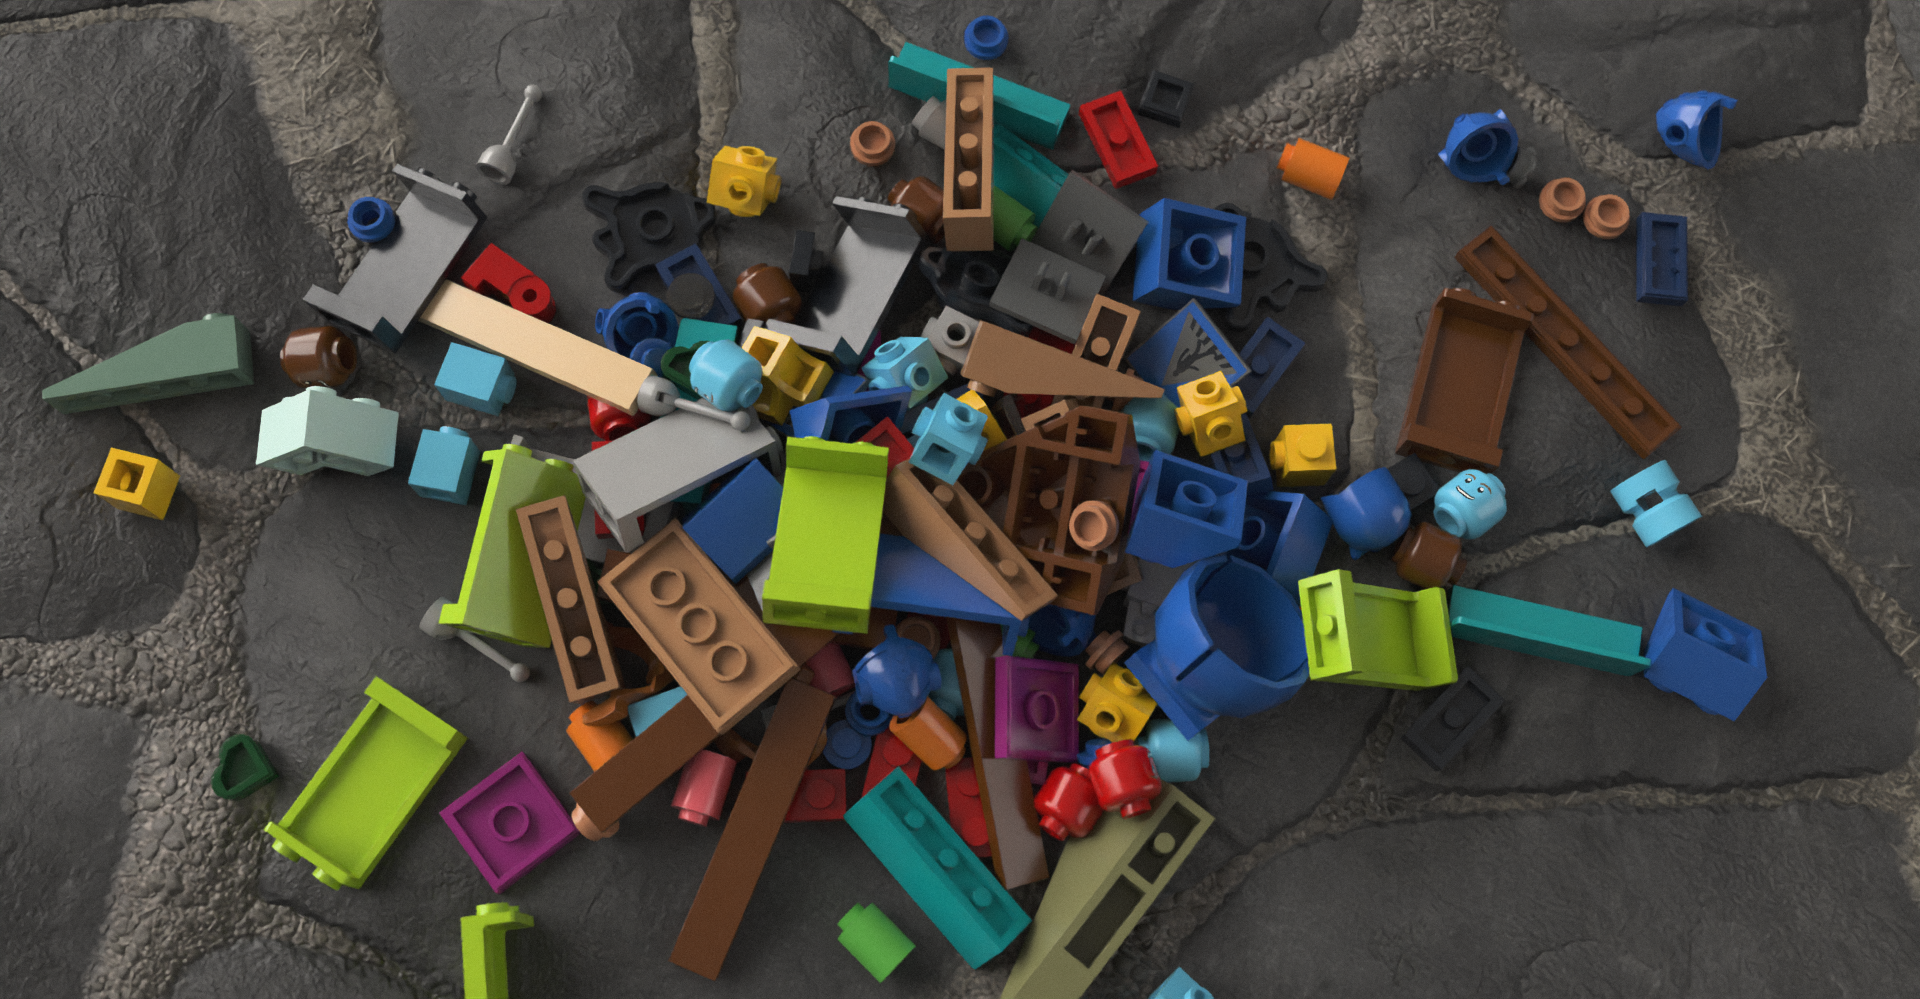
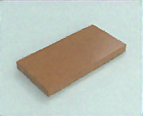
(699, 626)

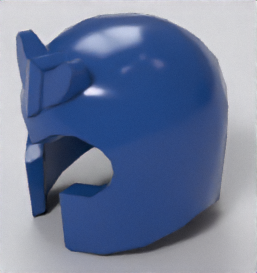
(1369, 512)

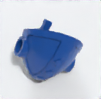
(1684, 127)
(1481, 147)
(636, 319)
(1062, 630)
(896, 675)

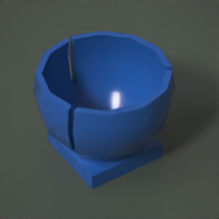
(1223, 645)

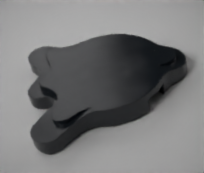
(644, 227)
(1270, 269)
(968, 282)

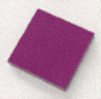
(1036, 710)
(510, 822)

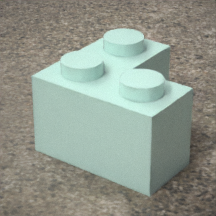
(327, 431)

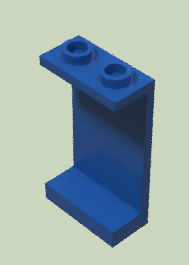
(918, 583)

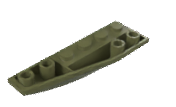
(1102, 893)

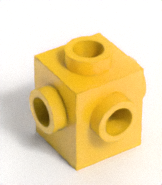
(743, 180)
(1211, 413)
(1116, 704)

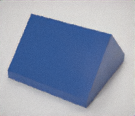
(850, 415)
(738, 519)

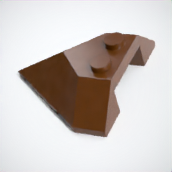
(1039, 480)

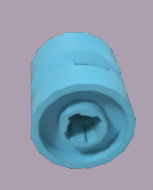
(1664, 518)

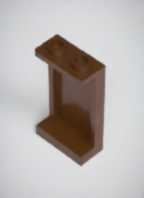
(1463, 382)

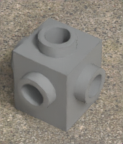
(951, 353)

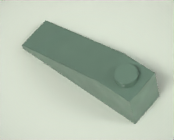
(176, 363)

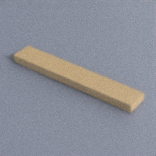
(537, 346)

